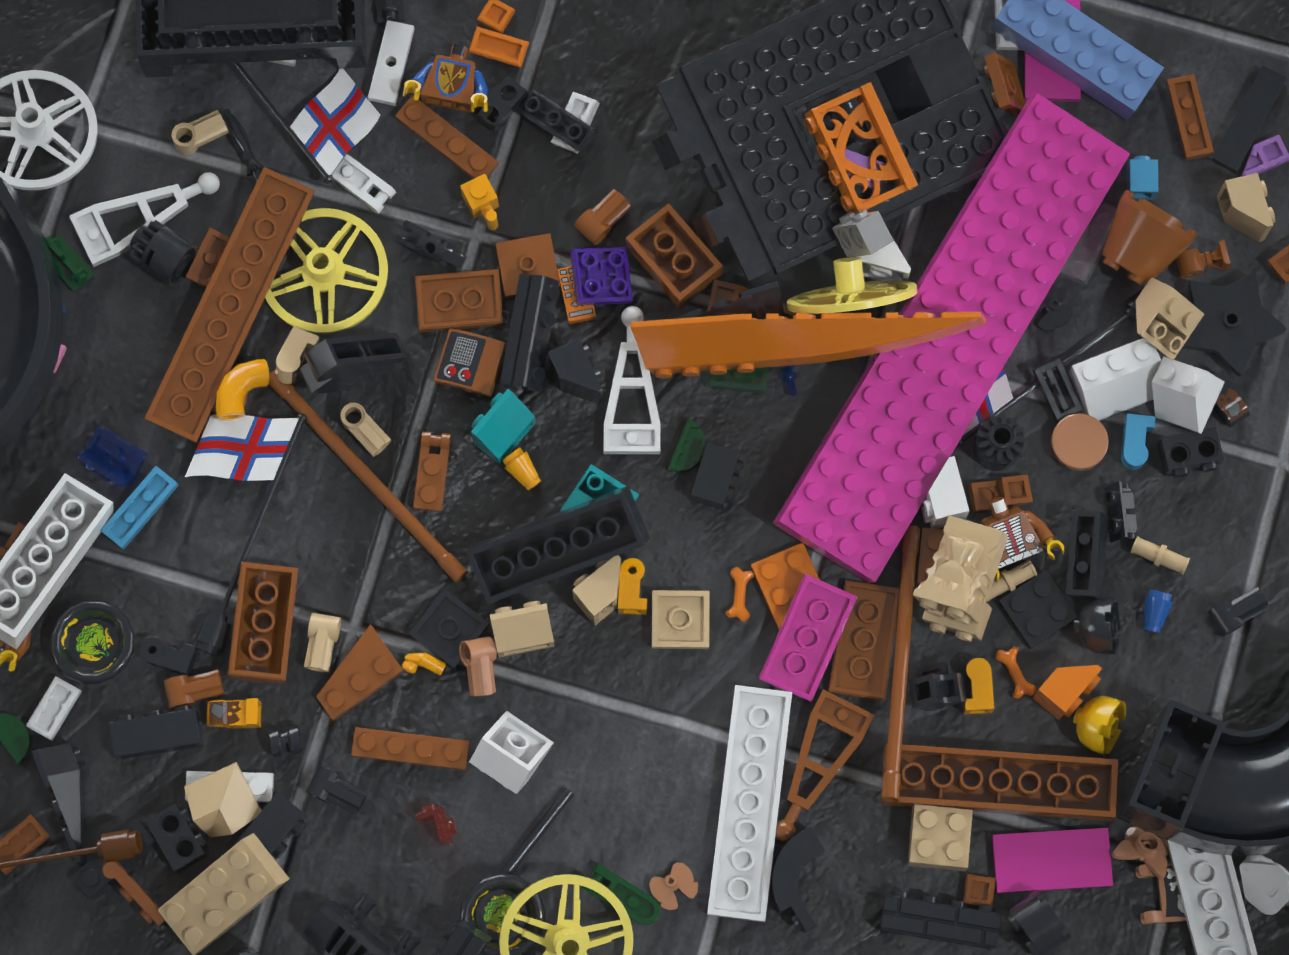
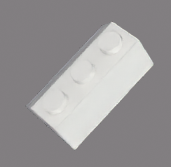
(1116, 379)

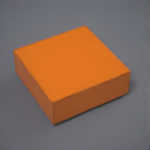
(496, 15)

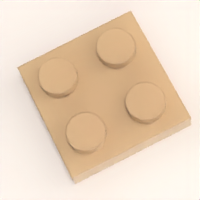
(680, 619)

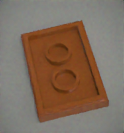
(459, 300)

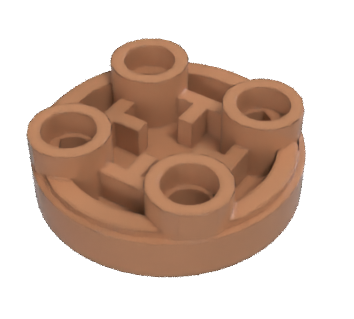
(1079, 442)

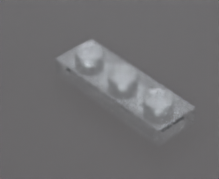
(1090, 246)

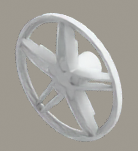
(35, 128)

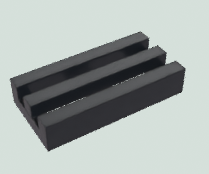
(1047, 394)

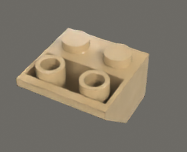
(1245, 206)
(1165, 317)
(599, 592)
(522, 629)

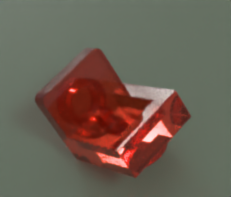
(445, 827)

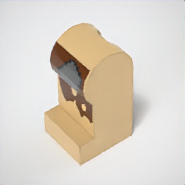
(293, 354)

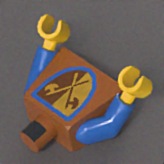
(450, 82)

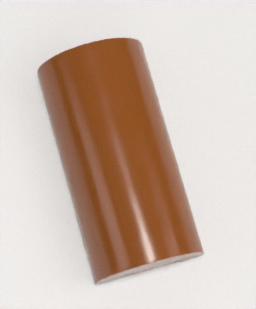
(263, 623)

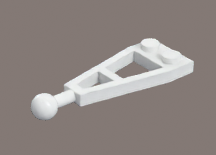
(95, 235)
(631, 437)

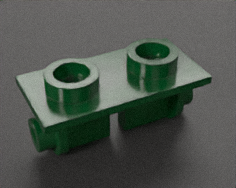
(68, 263)

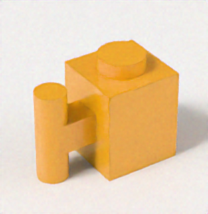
(481, 200)

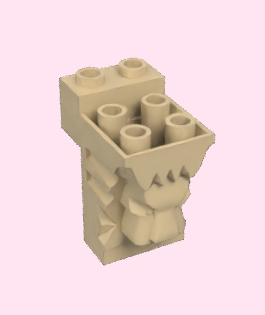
(961, 579)

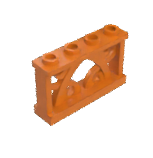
(880, 130)

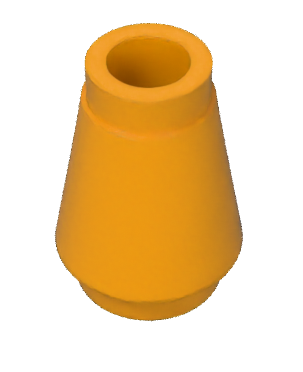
(522, 468)

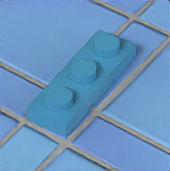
(139, 507)

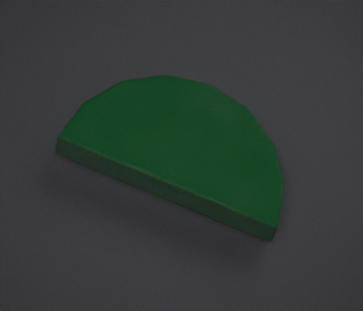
(689, 448)
(14, 737)

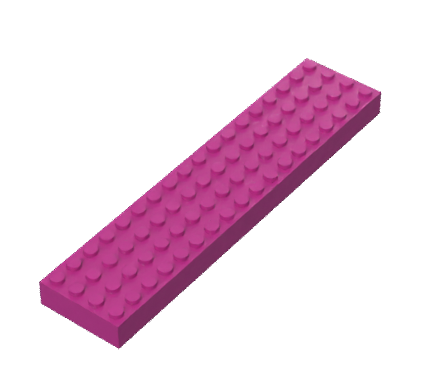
(922, 397)

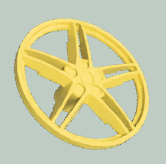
(325, 269)
(851, 291)
(567, 935)

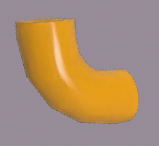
(236, 385)

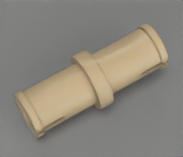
(1160, 555)
(1012, 578)

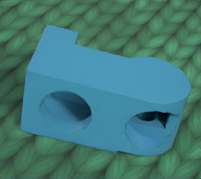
(1133, 447)

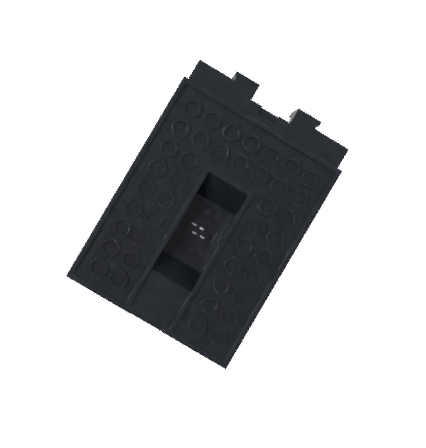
(748, 130)

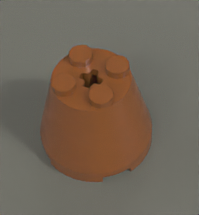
(1144, 239)

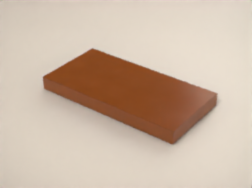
(866, 643)

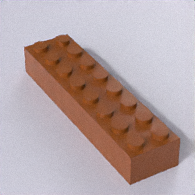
(1007, 782)

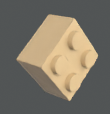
(940, 837)

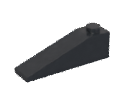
(755, 301)
(64, 778)

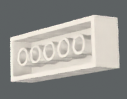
(48, 554)

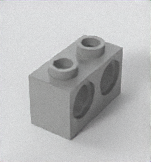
(862, 233)

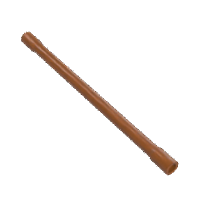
(445, 559)
(892, 775)

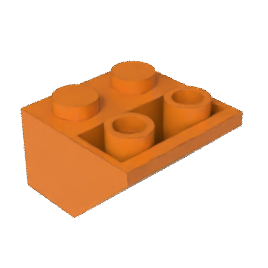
(1064, 686)

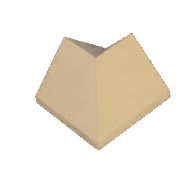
(222, 801)

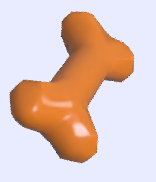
(741, 579)
(1021, 685)

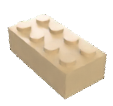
(223, 894)

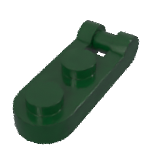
(638, 904)

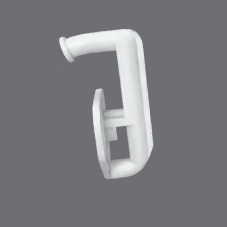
(1265, 883)

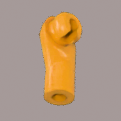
(424, 660)

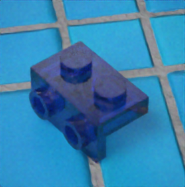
(113, 457)

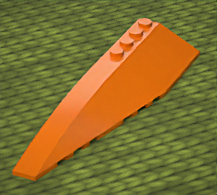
(776, 341)

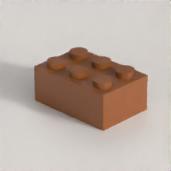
(674, 256)

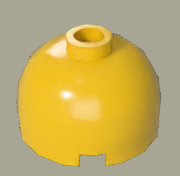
(1099, 723)

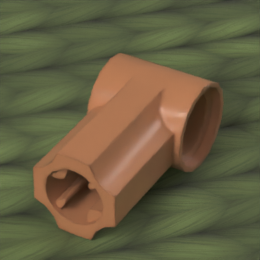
(478, 657)

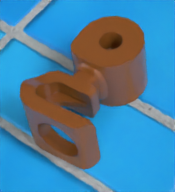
(1192, 262)

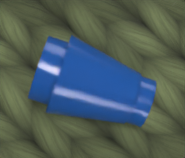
(1156, 610)

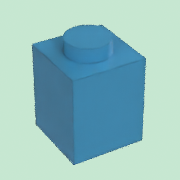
(1142, 177)

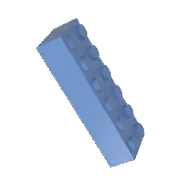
(1080, 51)

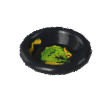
(92, 642)
(488, 903)

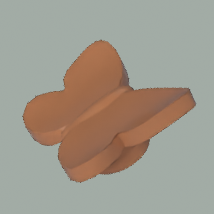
(1145, 847)

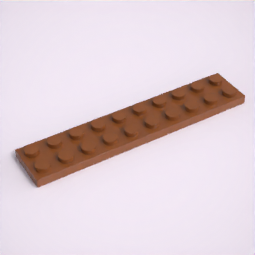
(229, 304)

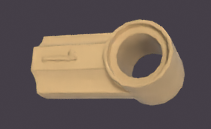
(201, 130)
(366, 430)
(322, 634)

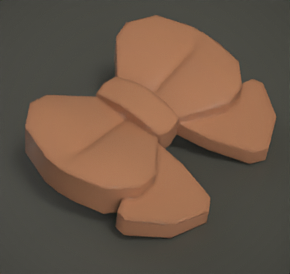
(663, 888)

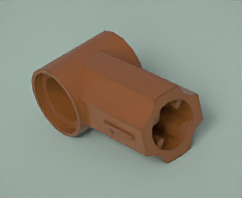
(597, 223)
(187, 690)

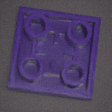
(601, 276)

